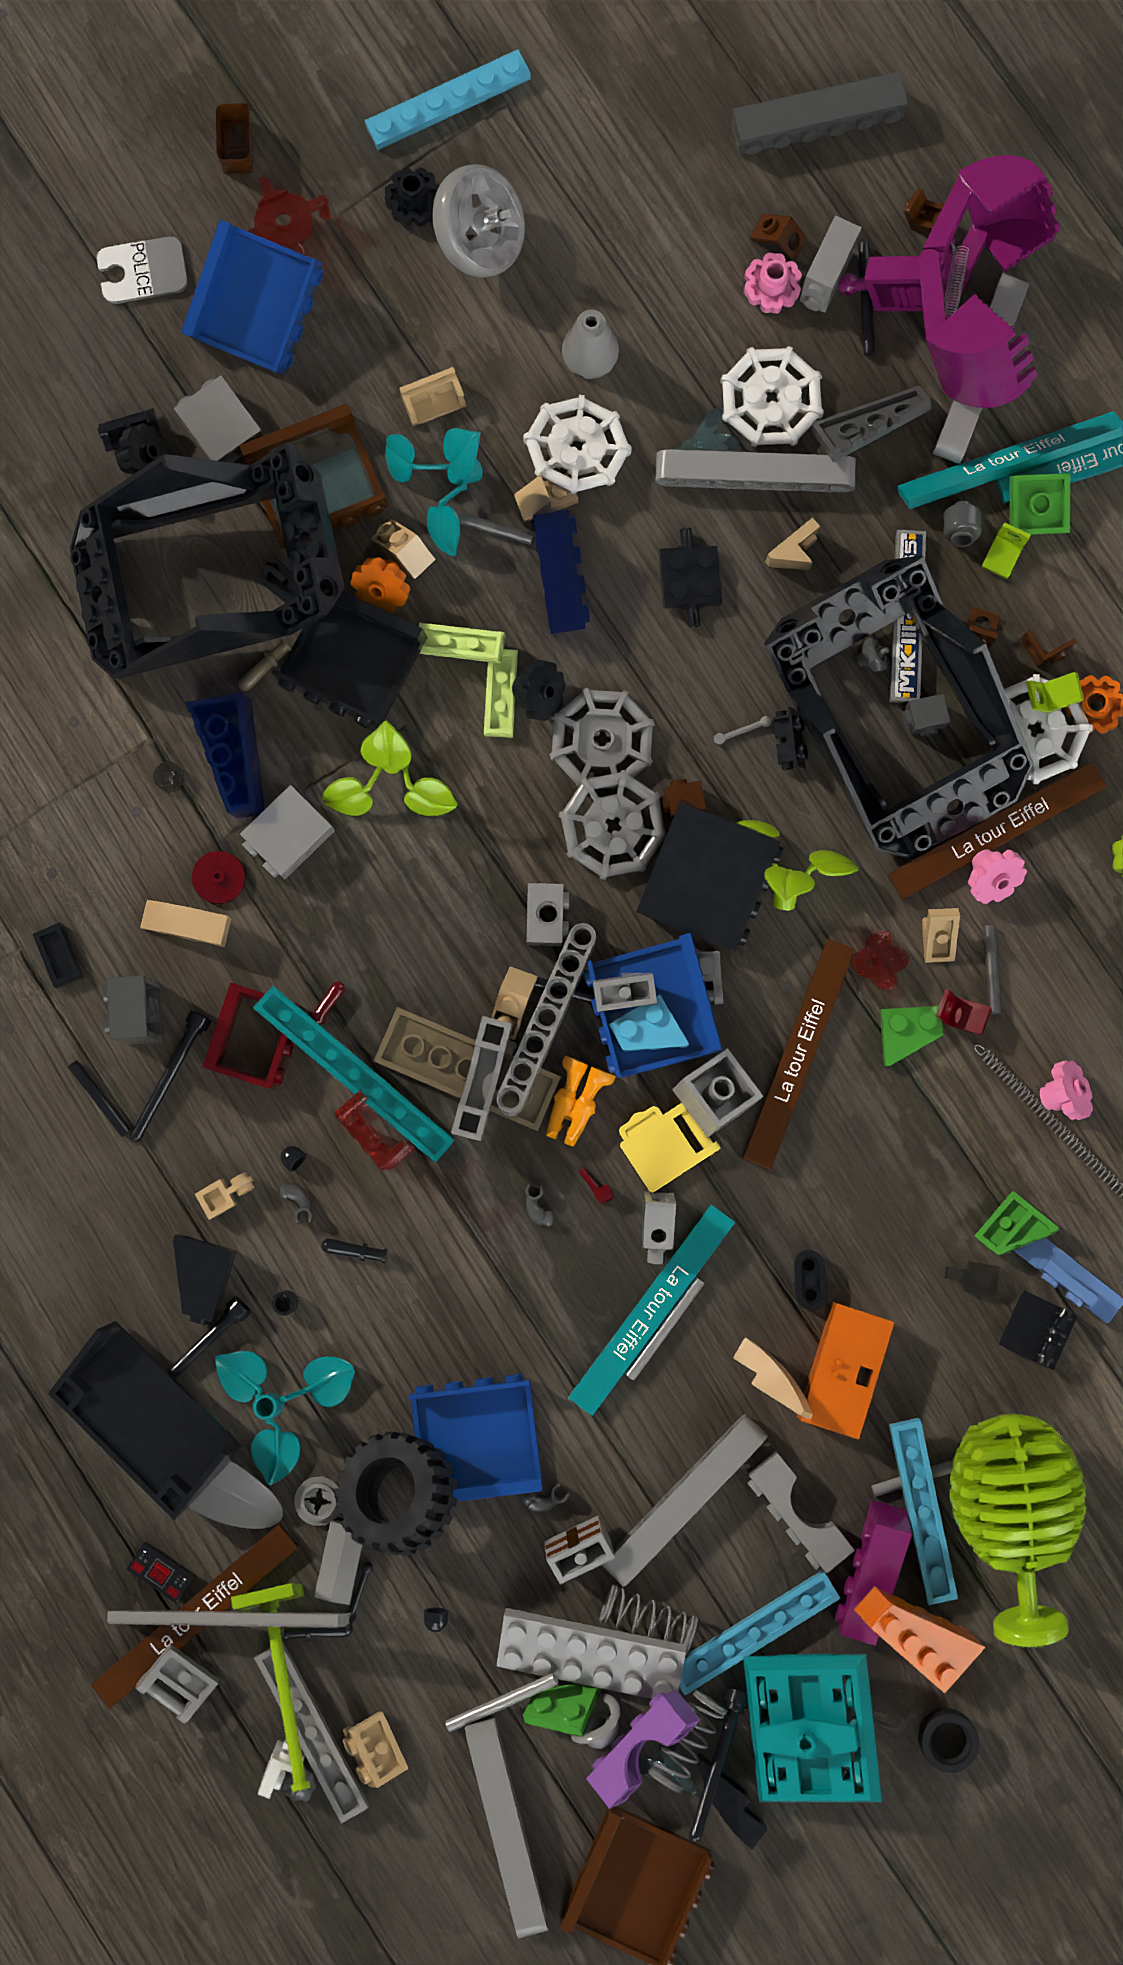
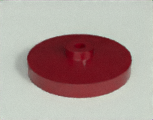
(218, 877)

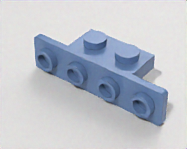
(1070, 1276)

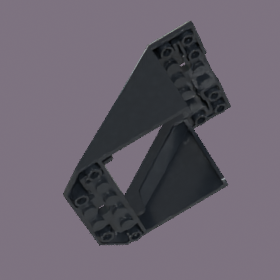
(185, 489)
(877, 600)

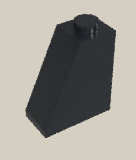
(202, 1276)

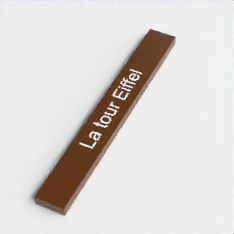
(997, 830)
(798, 1054)
(213, 1597)

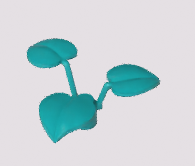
(461, 451)
(276, 1451)

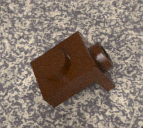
(922, 213)

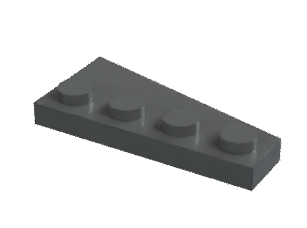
(864, 424)

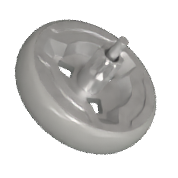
(455, 218)

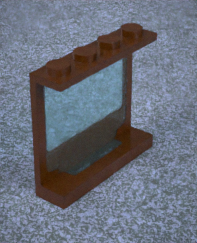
(338, 454)

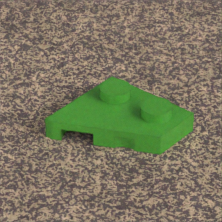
(908, 1031)
(1014, 1226)
(563, 1708)

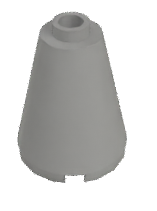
(590, 346)

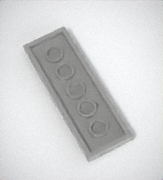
(590, 1654)

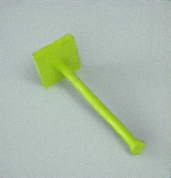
(269, 1601)

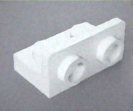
(276, 1769)

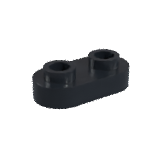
(810, 1279)

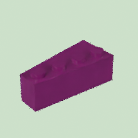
(874, 1564)

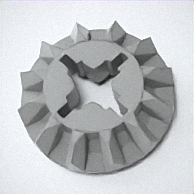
(306, 1508)

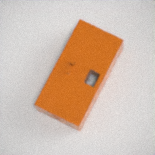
(846, 1369)

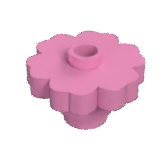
(772, 283)
(995, 875)
(1068, 1091)

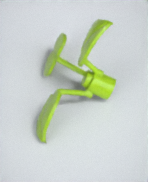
(388, 751)
(789, 883)

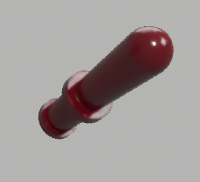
(330, 999)

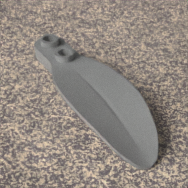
(238, 1500)

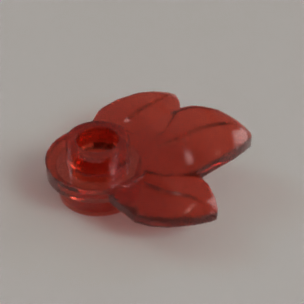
(884, 959)

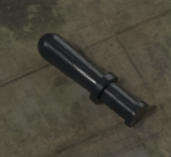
(349, 1249)
(313, 1632)

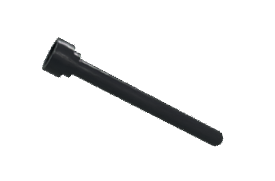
(195, 1026)
(235, 1312)
(735, 1704)

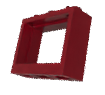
(222, 1035)

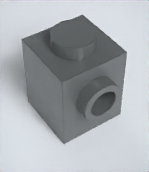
(926, 715)

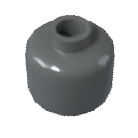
(962, 524)

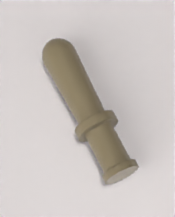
(259, 670)

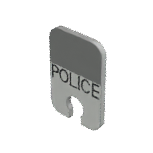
(150, 268)

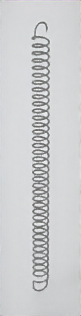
(1051, 1120)

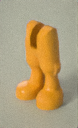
(573, 1109)

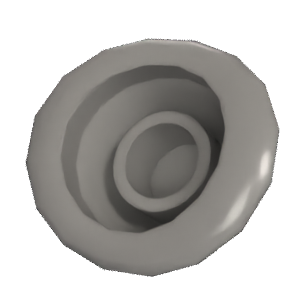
(602, 1724)

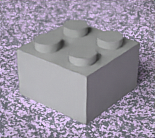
(717, 1092)

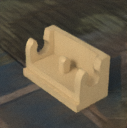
(432, 396)

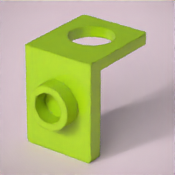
(1005, 551)
(1055, 693)

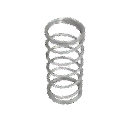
(688, 1628)
(660, 1771)

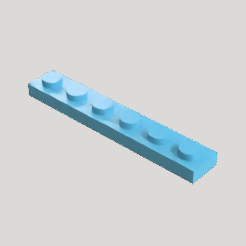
(447, 99)
(923, 1511)
(757, 1631)

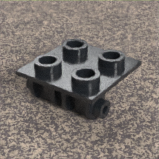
(1038, 1329)

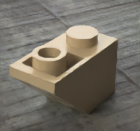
(403, 548)
(514, 998)

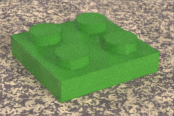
(1040, 503)

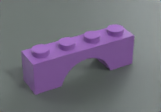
(618, 1772)

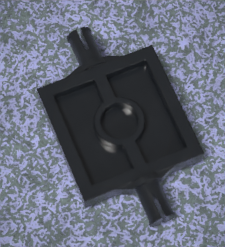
(690, 577)

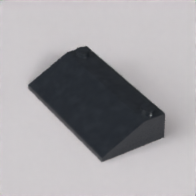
(144, 1419)

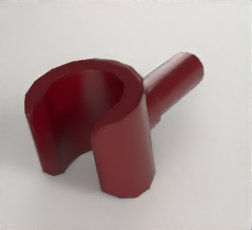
(602, 1194)

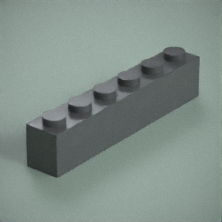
(819, 113)

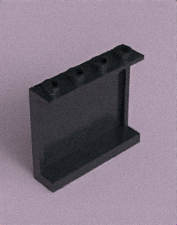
(353, 660)
(709, 876)

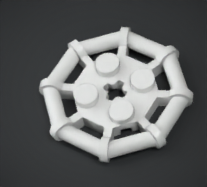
(771, 380)
(577, 429)
(1054, 732)

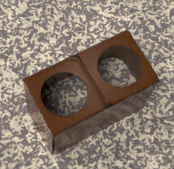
(225, 117)

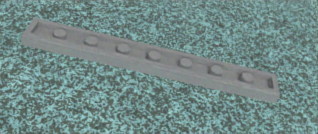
(228, 1618)

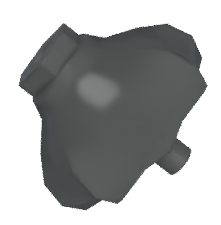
(873, 655)
(303, 1795)

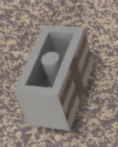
(579, 1549)

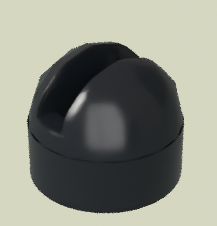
(292, 1158)
(281, 1305)
(435, 1619)

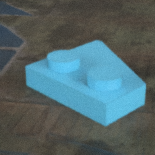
(648, 1028)

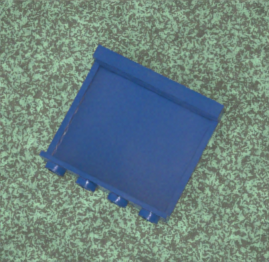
(252, 298)
(684, 991)
(484, 1434)

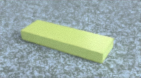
(463, 643)
(499, 696)

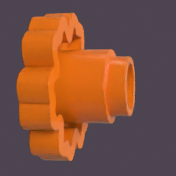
(381, 584)
(1108, 693)

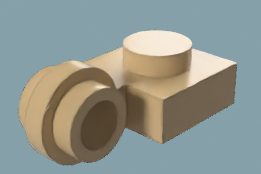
(218, 1197)

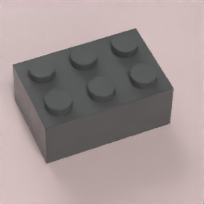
(134, 1010)

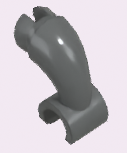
(299, 1195)
(535, 1212)
(541, 1504)

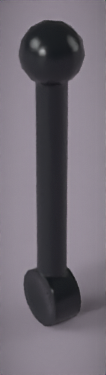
(366, 1568)

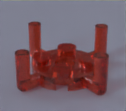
(281, 202)
(350, 1117)

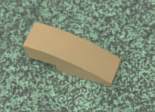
(186, 922)
(772, 1377)

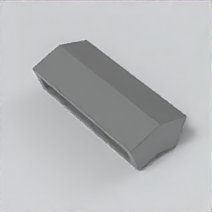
(338, 1565)

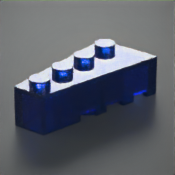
(559, 571)
(231, 750)

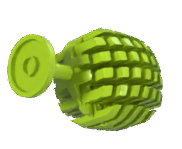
(1021, 1512)

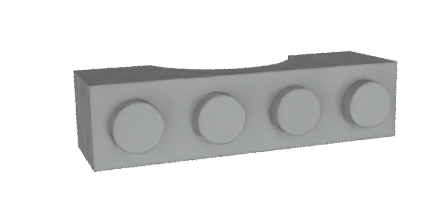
(482, 1078)
(823, 1541)

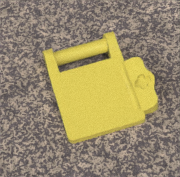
(659, 1147)

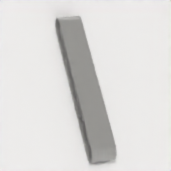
(963, 418)
(754, 471)
(547, 1004)
(685, 1499)
(506, 1828)

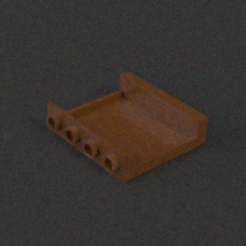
(637, 1887)

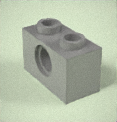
(546, 896)

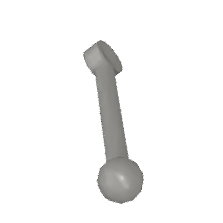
(719, 738)

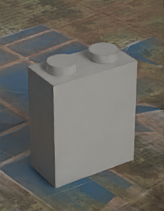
(829, 264)
(217, 421)
(286, 833)

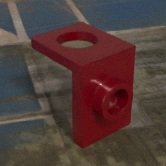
(963, 1013)

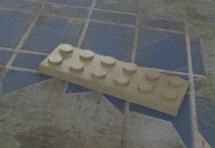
(444, 1060)

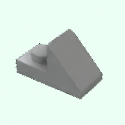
(624, 991)

